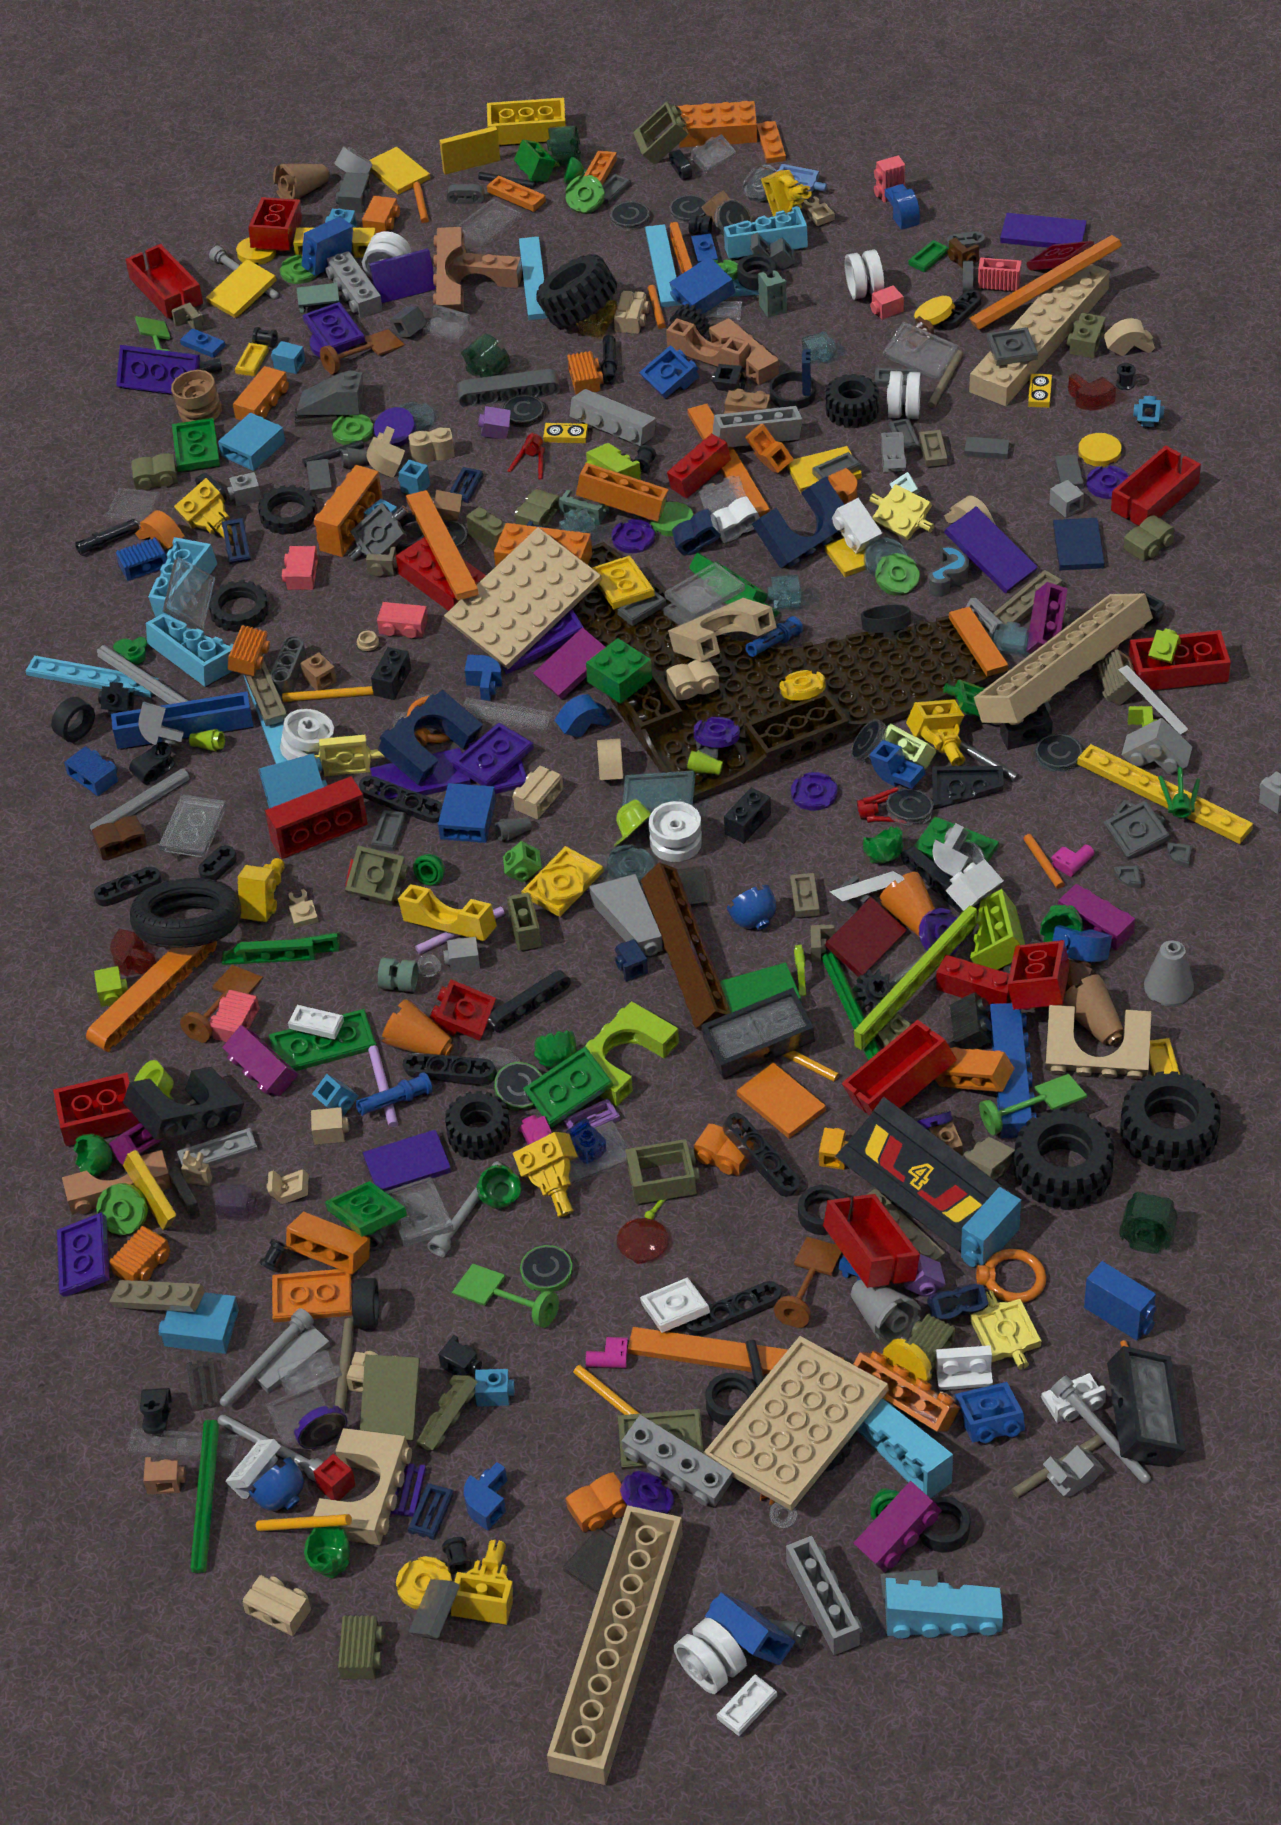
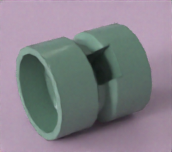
(406, 976)

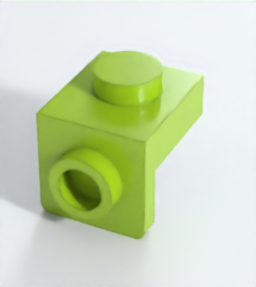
(1164, 645)
(1140, 715)

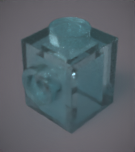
(820, 345)
(1011, 638)

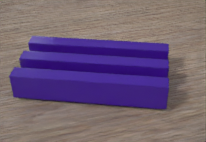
(411, 1469)

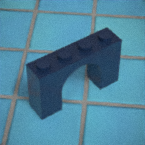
(785, 544)
(438, 713)

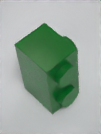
(534, 161)

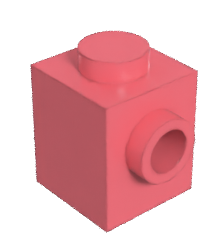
(887, 302)

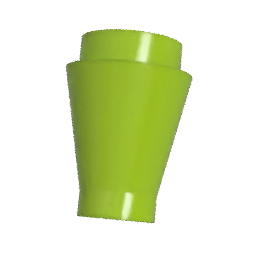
(208, 740)
(703, 763)

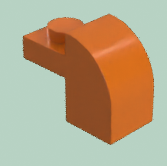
(767, 450)
(844, 484)
(161, 527)

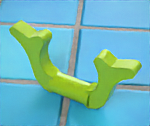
(800, 965)

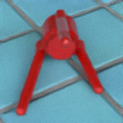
(531, 447)
(869, 806)

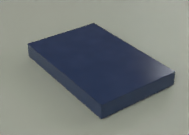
(1078, 544)

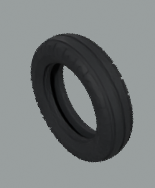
(190, 931)

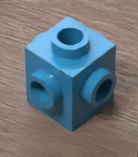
(1145, 403)

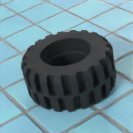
(576, 290)
(1163, 1145)
(1064, 1184)

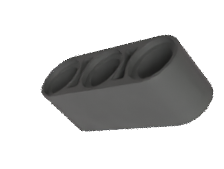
(288, 664)

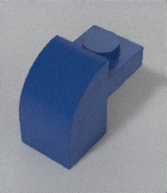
(905, 206)
(483, 672)
(579, 714)
(893, 768)
(1084, 945)
(481, 1498)

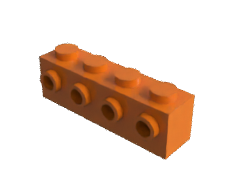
(621, 492)
(910, 1394)

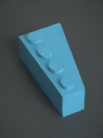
(786, 225)
(194, 552)
(189, 648)
(908, 1448)
(941, 1609)

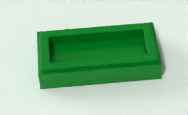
(928, 256)

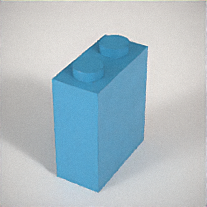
(251, 441)
(291, 779)
(990, 1227)
(204, 1329)

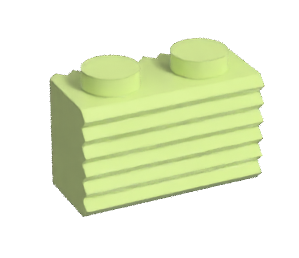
(913, 748)

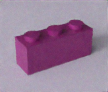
(1046, 615)
(1100, 915)
(259, 1061)
(898, 1527)

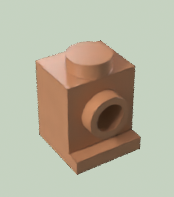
(163, 1476)

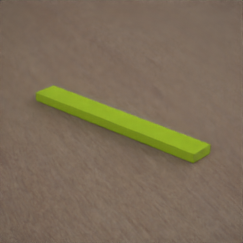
(915, 978)

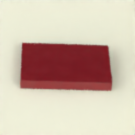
(1057, 255)
(865, 937)

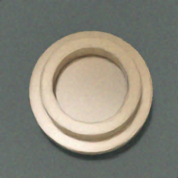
(367, 641)

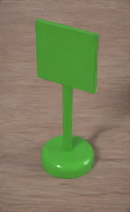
(153, 328)
(1055, 1093)
(481, 1283)

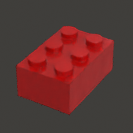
(275, 223)
(1038, 975)
(94, 1108)

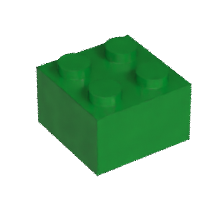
(619, 670)

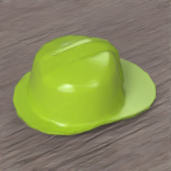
(630, 817)
(158, 1075)

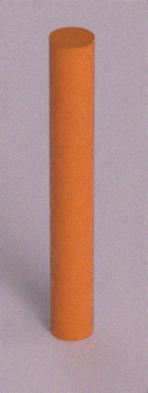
(420, 202)
(656, 307)
(1043, 861)

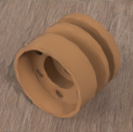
(196, 396)

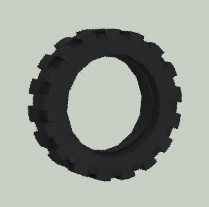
(287, 524)
(238, 590)

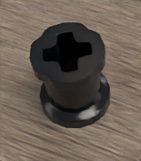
(265, 337)
(1125, 376)
(645, 456)
(275, 1255)
(457, 1555)

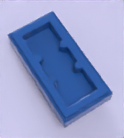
(703, 247)
(202, 343)

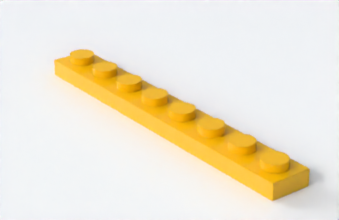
(1149, 786)

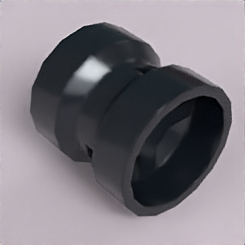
(700, 224)

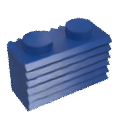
(141, 558)
(91, 770)

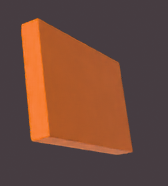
(781, 1100)
(317, 1292)

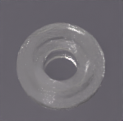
(429, 960)
(777, 1520)

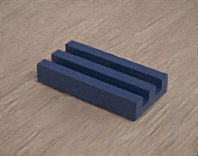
(806, 372)
(478, 476)
(239, 558)
(424, 1531)

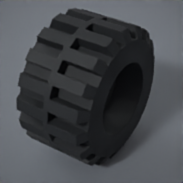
(852, 400)
(480, 1140)

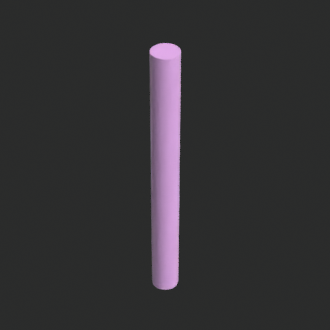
(442, 938)
(382, 1084)

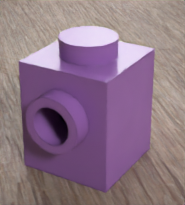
(494, 422)
(928, 1277)

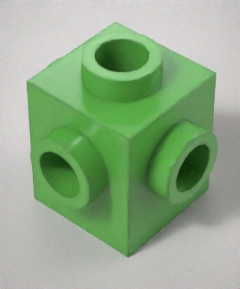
(522, 862)

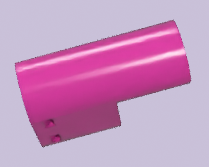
(1071, 862)
(613, 1357)

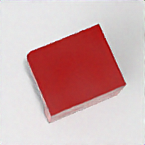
(334, 1478)

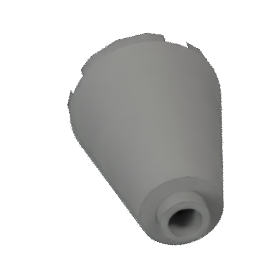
(1170, 975)
(886, 1311)

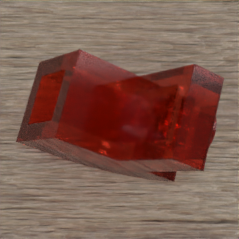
(1091, 395)
(129, 953)

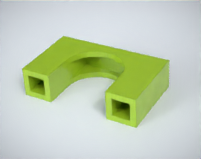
(633, 1026)

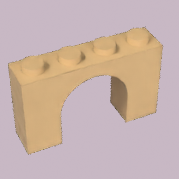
(698, 636)
(1128, 1060)
(387, 1457)

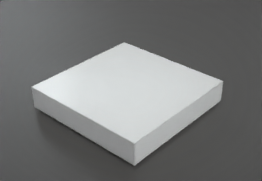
(674, 1305)

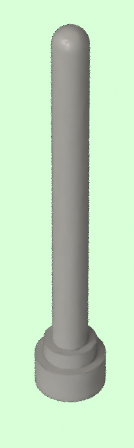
(220, 256)
(441, 1244)
(300, 1321)
(1065, 1390)
(248, 1433)

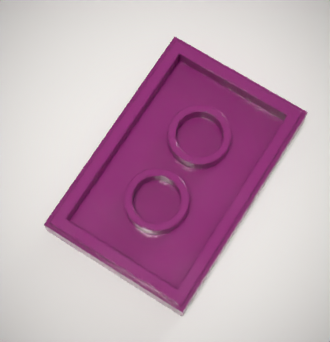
(568, 664)

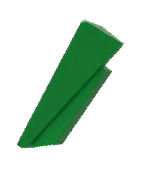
(751, 591)
(282, 950)

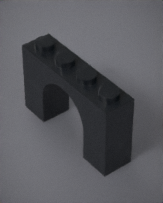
(166, 1118)

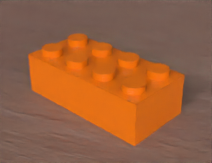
(732, 120)
(347, 510)
(513, 534)

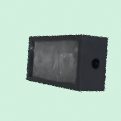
(758, 1033)
(1146, 1406)

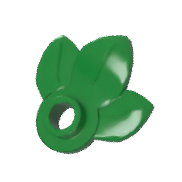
(131, 649)

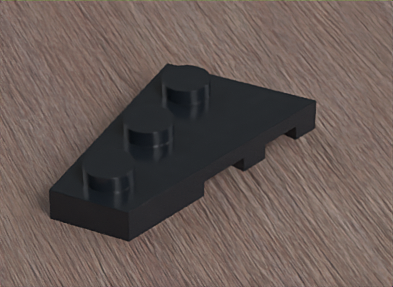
(964, 783)

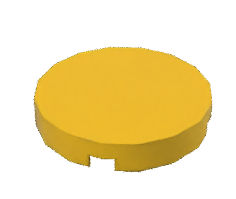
(253, 254)
(935, 309)
(1099, 449)
(802, 685)
(561, 883)
(909, 1357)
(411, 1587)

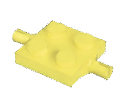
(902, 512)
(346, 755)
(1006, 1330)

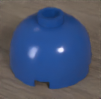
(753, 908)
(279, 1487)

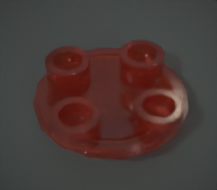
(642, 1240)

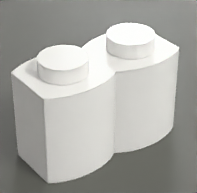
(736, 519)

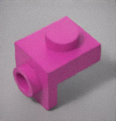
(534, 1128)

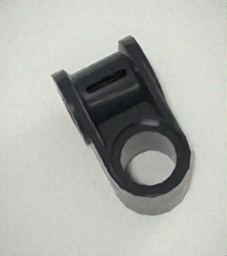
(151, 764)
(156, 1409)

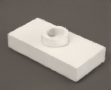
(315, 1022)
(746, 1705)

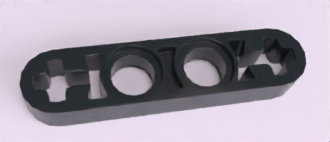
(399, 802)
(934, 876)
(528, 1000)
(450, 1063)
(757, 1157)
(736, 1313)

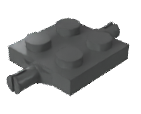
(378, 532)

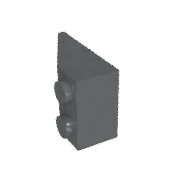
(334, 396)

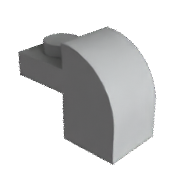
(350, 161)
(893, 451)
(150, 725)
(947, 855)
(1074, 1471)

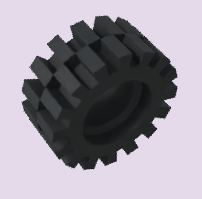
(692, 316)

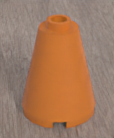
(908, 900)
(415, 1032)

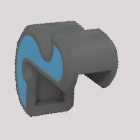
(951, 574)

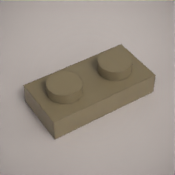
(933, 448)
(804, 895)

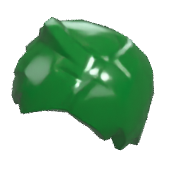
(884, 846)
(1060, 915)
(554, 1049)
(93, 1154)
(498, 1186)
(327, 1551)

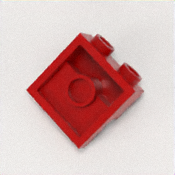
(462, 1010)

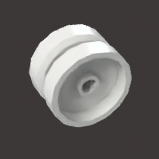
(384, 246)
(864, 273)
(901, 394)
(302, 733)
(675, 831)
(710, 1655)

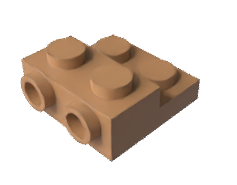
(744, 401)

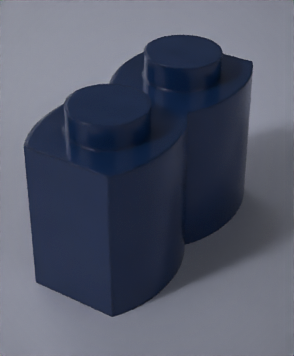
(696, 532)
(951, 1303)

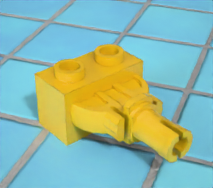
(782, 191)
(204, 508)
(939, 725)
(257, 890)
(548, 1167)
(485, 1592)

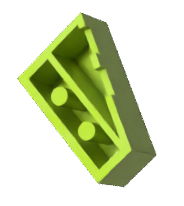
(610, 458)
(997, 931)

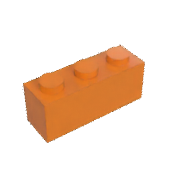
(261, 393)
(977, 1070)
(327, 1242)

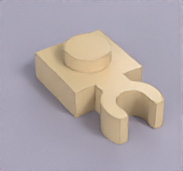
(818, 212)
(301, 910)
(195, 1170)

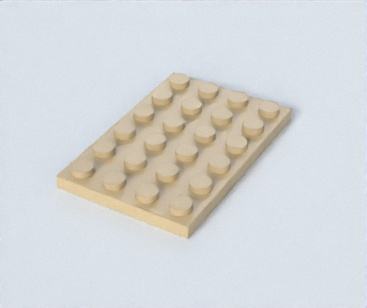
(523, 598)
(796, 1422)

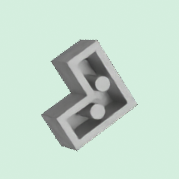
(1159, 744)

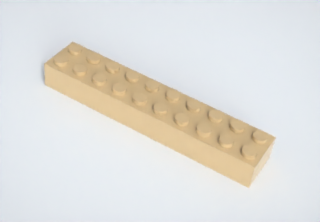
(1049, 323)
(1063, 659)
(615, 1646)

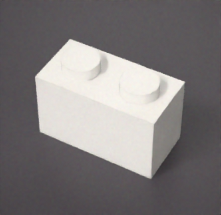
(856, 525)
(974, 884)

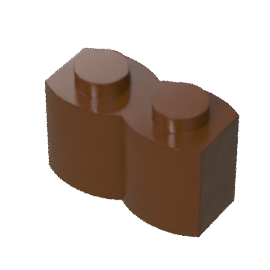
(119, 837)

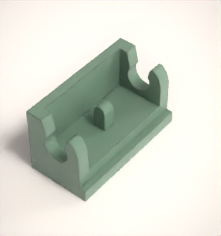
(772, 294)
(317, 295)
(596, 512)

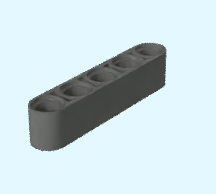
(503, 387)

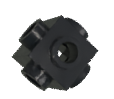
(116, 698)

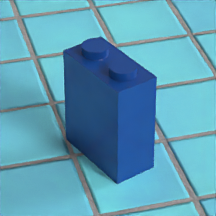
(324, 242)
(702, 286)
(467, 813)
(1120, 1301)
(750, 1628)

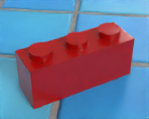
(699, 465)
(964, 978)

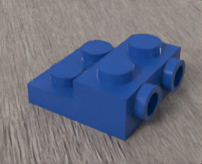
(670, 372)
(990, 1412)

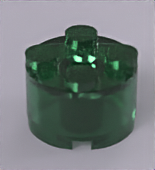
(564, 144)
(485, 357)
(1148, 1222)

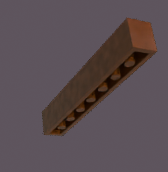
(684, 945)

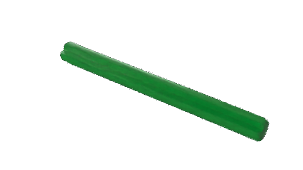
(847, 998)
(204, 1496)

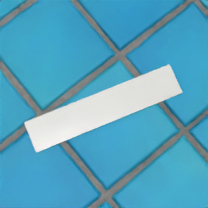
(1153, 699)
(866, 886)

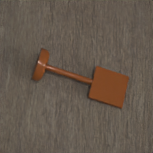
(379, 342)
(235, 978)
(817, 1257)

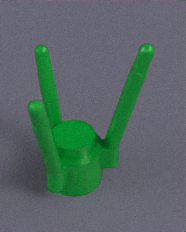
(1181, 804)

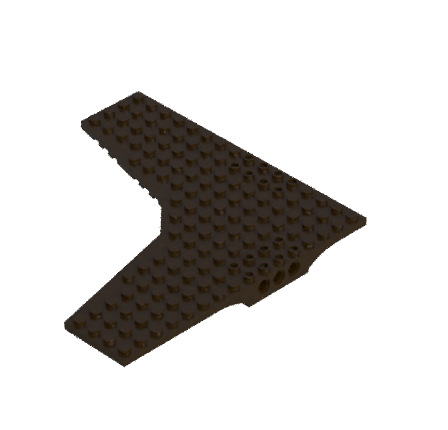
(864, 679)

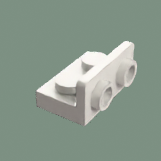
(964, 1367)
(1087, 1391)
(253, 1467)

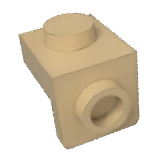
(288, 1187)

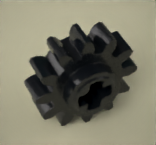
(866, 987)

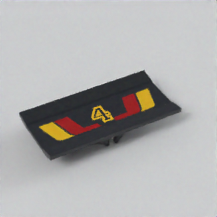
(917, 1171)

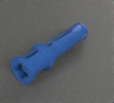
(757, 645)
(403, 1091)

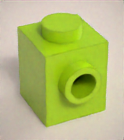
(109, 985)

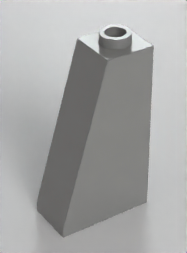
(628, 912)

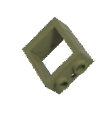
(654, 126)
(659, 1155)

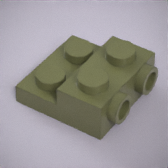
(376, 875)

